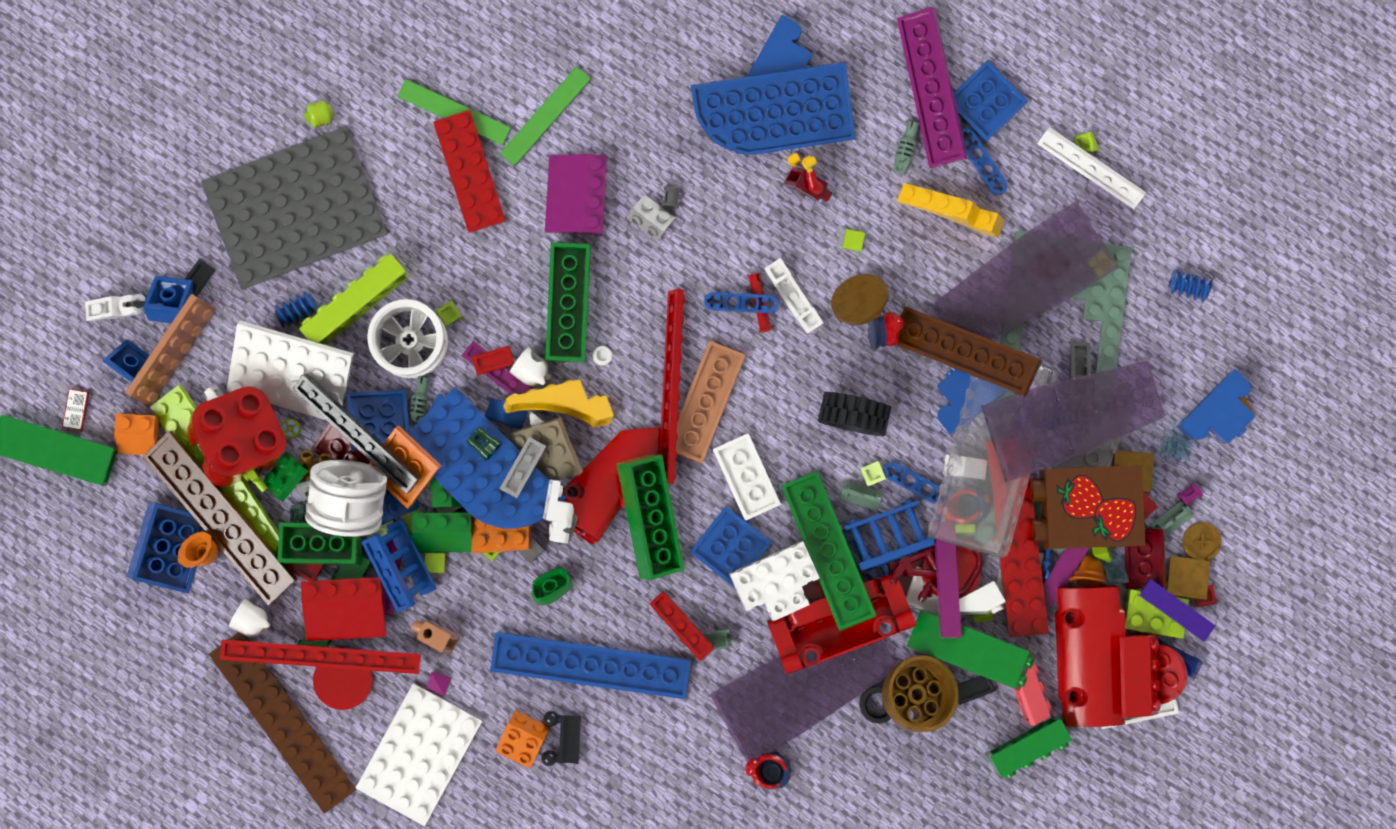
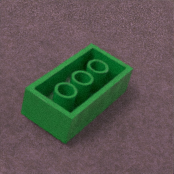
(306, 545)
(1028, 747)

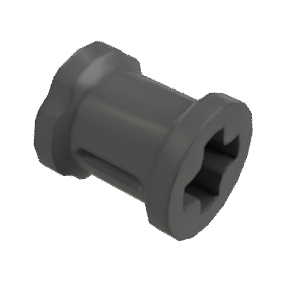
(671, 197)

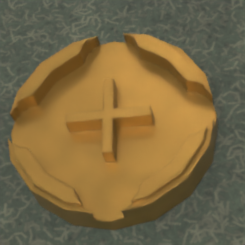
(1201, 541)

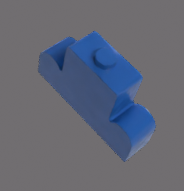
(780, 50)
(954, 390)
(1220, 411)

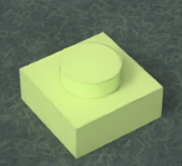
(872, 473)

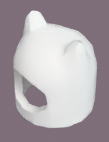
(531, 368)
(250, 620)

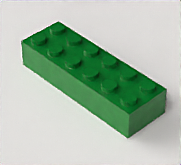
(568, 302)
(650, 516)

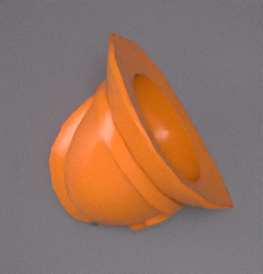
(198, 550)
(1089, 573)

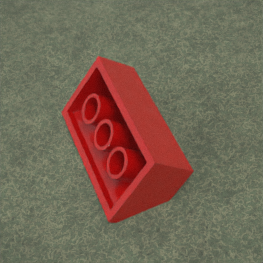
(1139, 675)

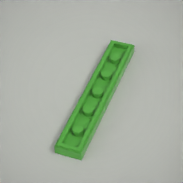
(445, 107)
(545, 116)

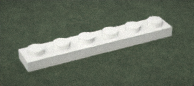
(1091, 168)

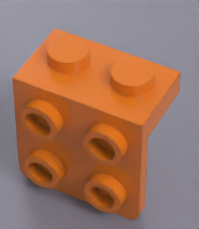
(522, 739)

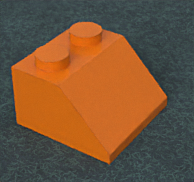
(135, 433)

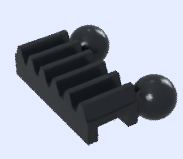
(569, 739)

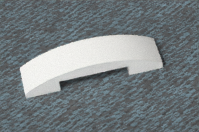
(793, 296)

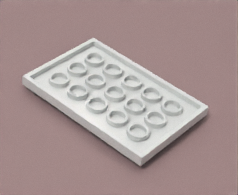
(277, 361)
(419, 754)

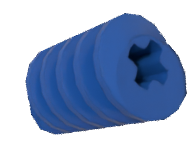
(1190, 285)
(296, 308)

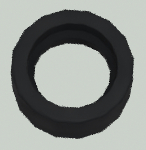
(863, 708)

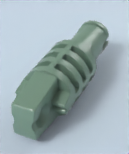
(906, 149)
(419, 402)

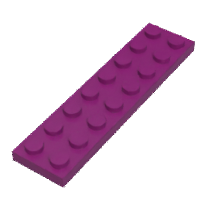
(932, 88)

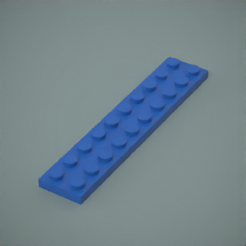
(590, 665)

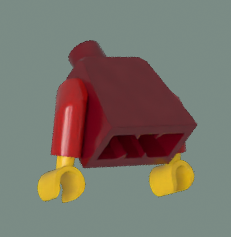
(805, 179)

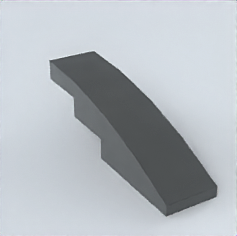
(1079, 359)

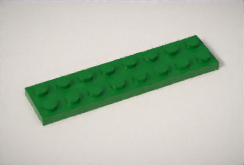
(829, 551)

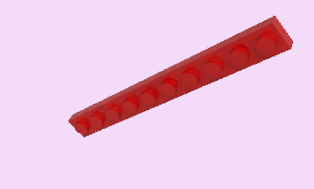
(671, 381)
(320, 656)

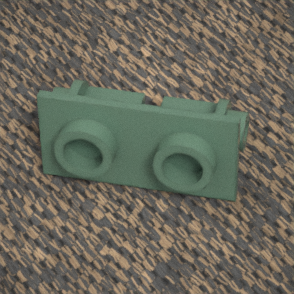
(861, 495)
(1172, 519)
(720, 639)

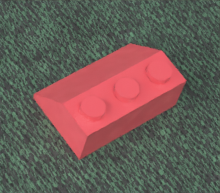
(1031, 699)

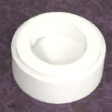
(602, 355)

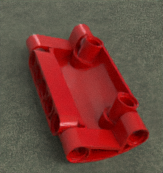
(817, 627)
(1089, 655)

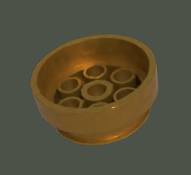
(942, 700)

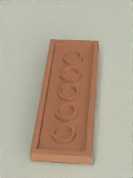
(170, 350)
(707, 400)

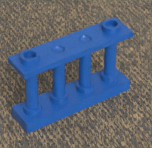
(903, 548)
(387, 570)

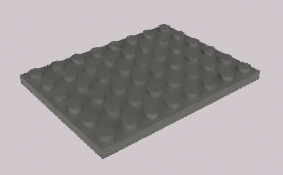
(294, 207)

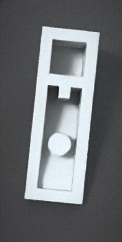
(982, 601)

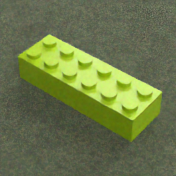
(354, 301)

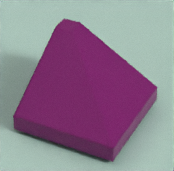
(438, 683)

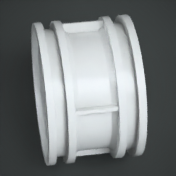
(385, 321)
(345, 498)

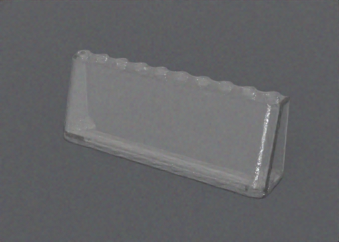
(974, 500)

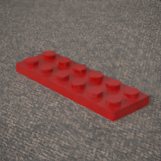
(469, 171)

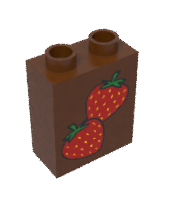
(1089, 507)

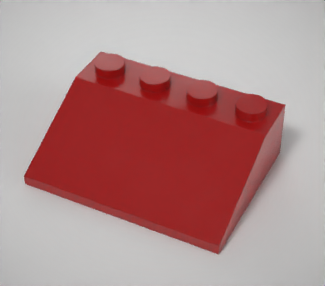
(343, 609)

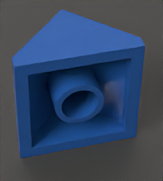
(126, 360)

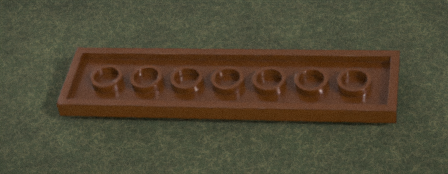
(968, 352)

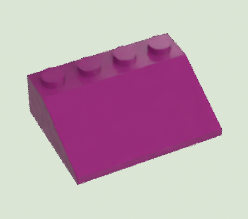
(576, 194)

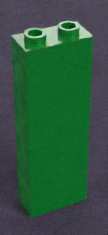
(56, 450)
(973, 652)

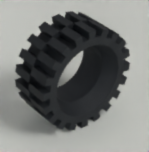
(854, 413)

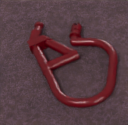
(905, 566)

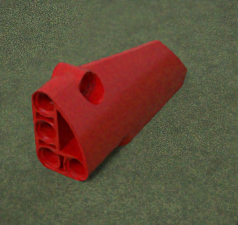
(599, 487)

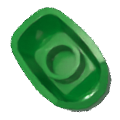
(551, 586)

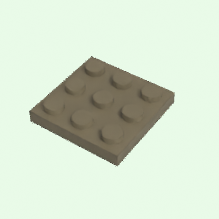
(559, 457)

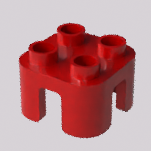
(236, 435)

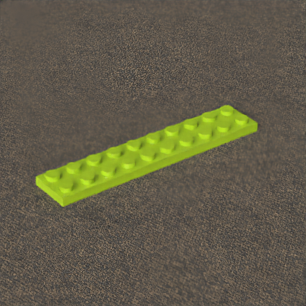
(175, 414)

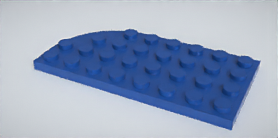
(777, 109)
(470, 477)

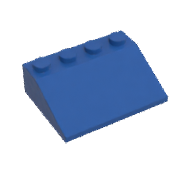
(158, 547)

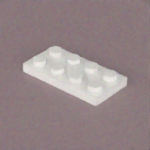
(746, 477)

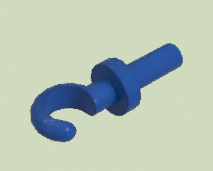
(1047, 563)

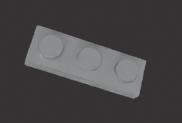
(523, 467)

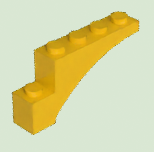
(952, 208)
(564, 398)

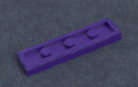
(1177, 610)

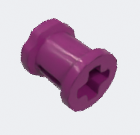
(1193, 490)

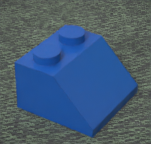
(166, 298)

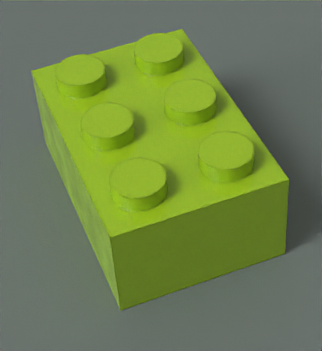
(1146, 618)

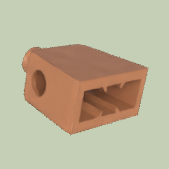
(439, 636)

